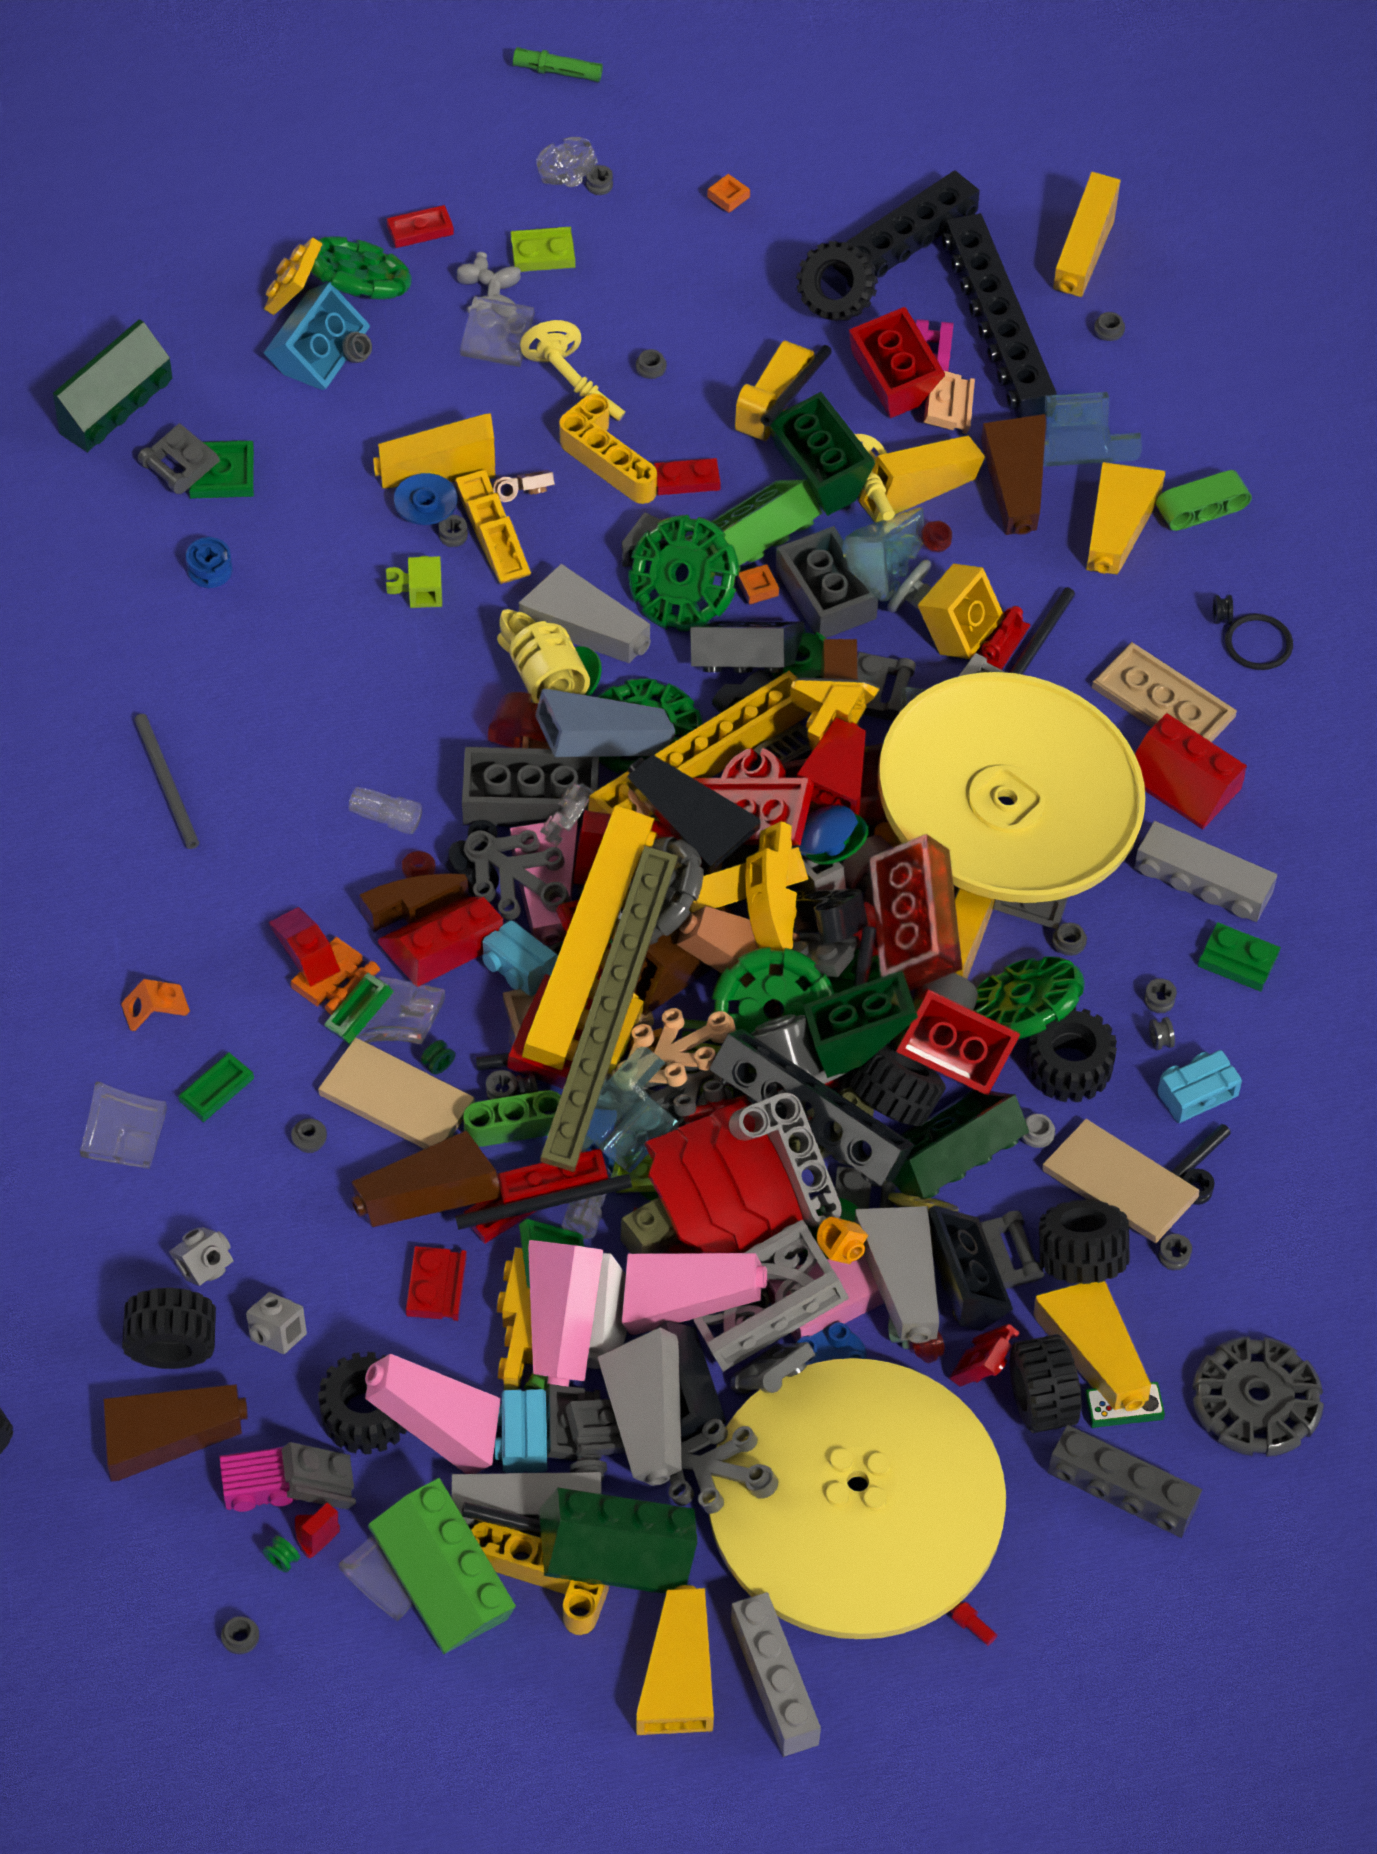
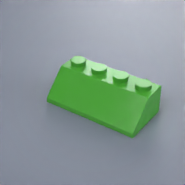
(767, 519)
(442, 1566)

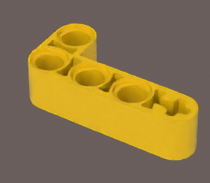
(777, 376)
(587, 440)
(531, 1570)

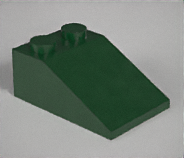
(859, 1021)

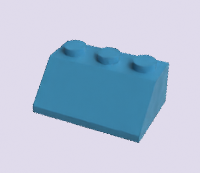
(313, 336)

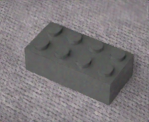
(520, 784)

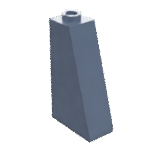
(601, 727)

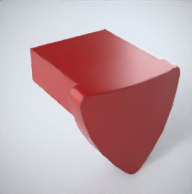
(316, 1530)

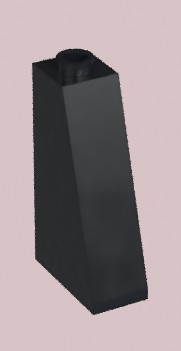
(692, 810)

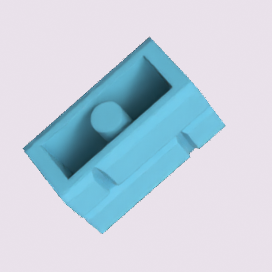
(518, 957)
(1199, 1085)
(523, 1431)

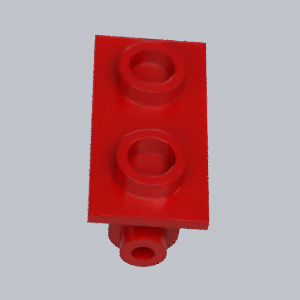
(1004, 638)

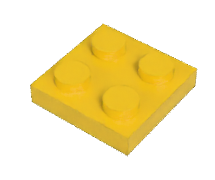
(292, 275)

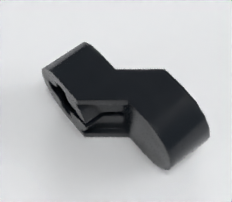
(733, 693)
(458, 863)

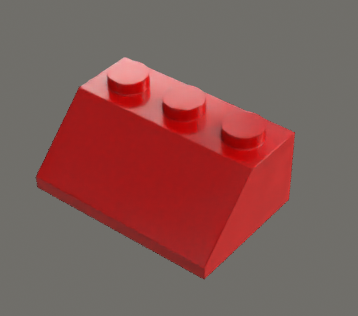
(896, 361)
(1188, 771)
(442, 939)
(956, 1041)

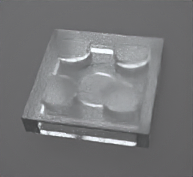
(496, 331)

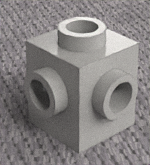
(202, 1255)
(276, 1323)

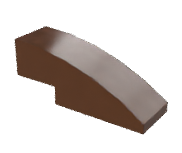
(411, 898)

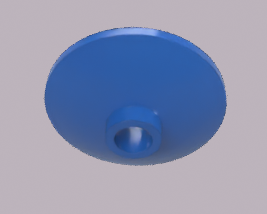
(425, 499)

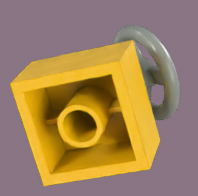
(957, 609)

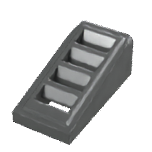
(781, 741)

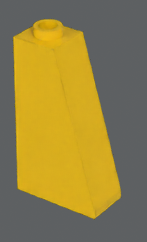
(1087, 234)
(443, 451)
(924, 473)
(1121, 511)
(730, 884)
(972, 919)
(1097, 1340)
(678, 1675)

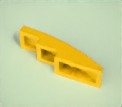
(492, 527)

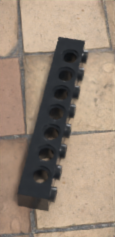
(998, 315)

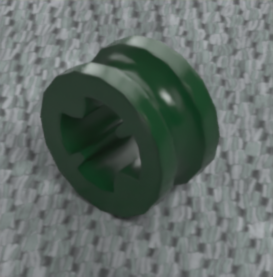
(438, 1057)

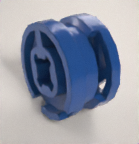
(209, 560)

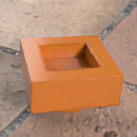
(728, 193)
(758, 584)

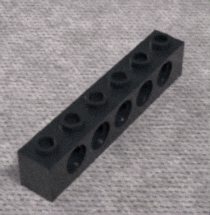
(908, 228)
(887, 1146)

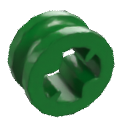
(281, 1554)

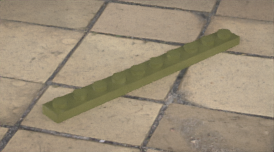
(609, 1009)

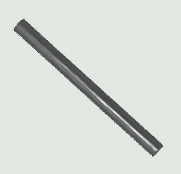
(166, 781)

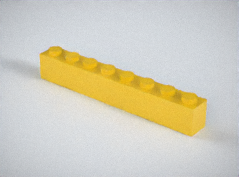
(717, 741)
(587, 939)

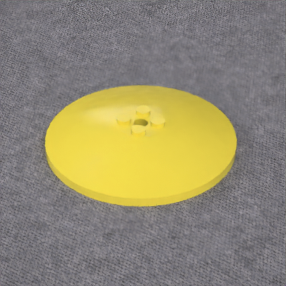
(1023, 740)
(871, 1556)

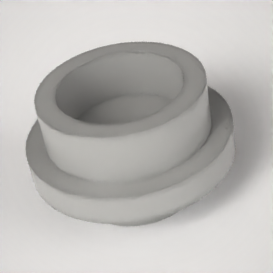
(1041, 1131)

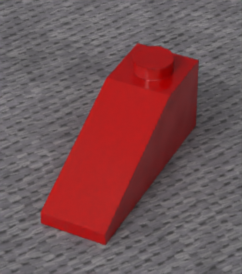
(306, 945)

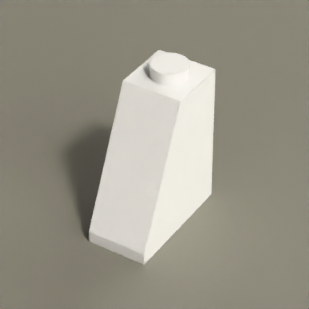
(607, 1322)

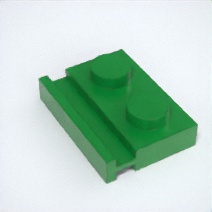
(1239, 956)

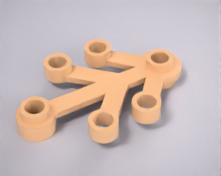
(671, 1052)

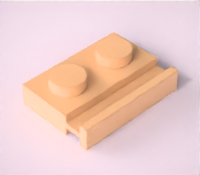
(950, 403)

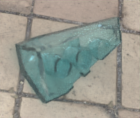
(882, 551)

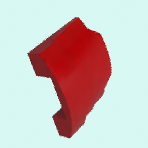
(721, 1188)

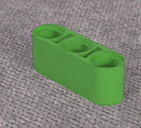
(1203, 500)
(500, 1129)

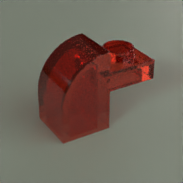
(515, 719)

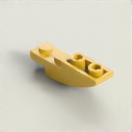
(768, 900)
(516, 1317)

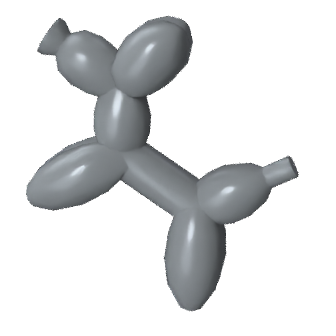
(478, 271)

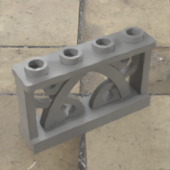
(808, 1298)

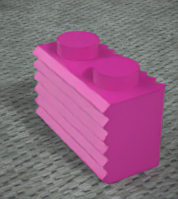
(254, 1479)

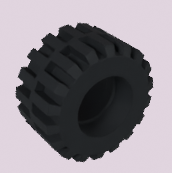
(812, 272)
(1067, 1077)
(898, 1086)
(1084, 1241)
(169, 1328)
(1045, 1383)
(350, 1427)

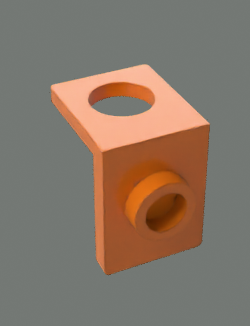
(156, 997)

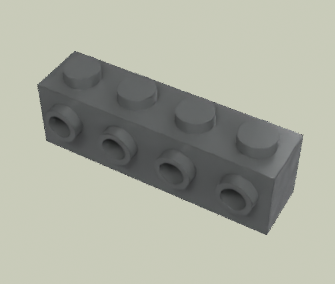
(1124, 1481)

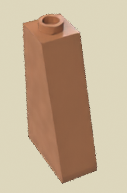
(720, 939)

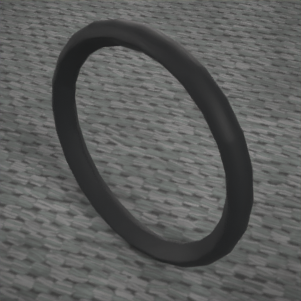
(1257, 666)

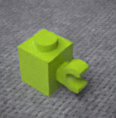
(421, 582)

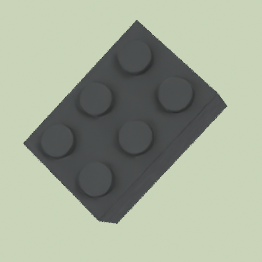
(823, 585)

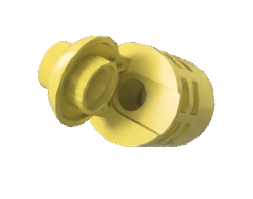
(542, 655)

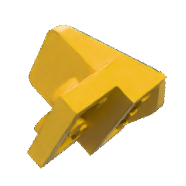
(829, 700)

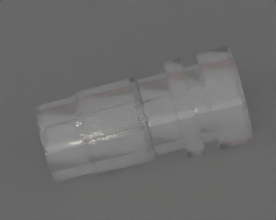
(383, 808)
(585, 1214)

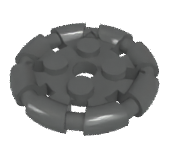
(683, 888)
(1254, 1415)

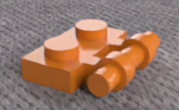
(348, 962)

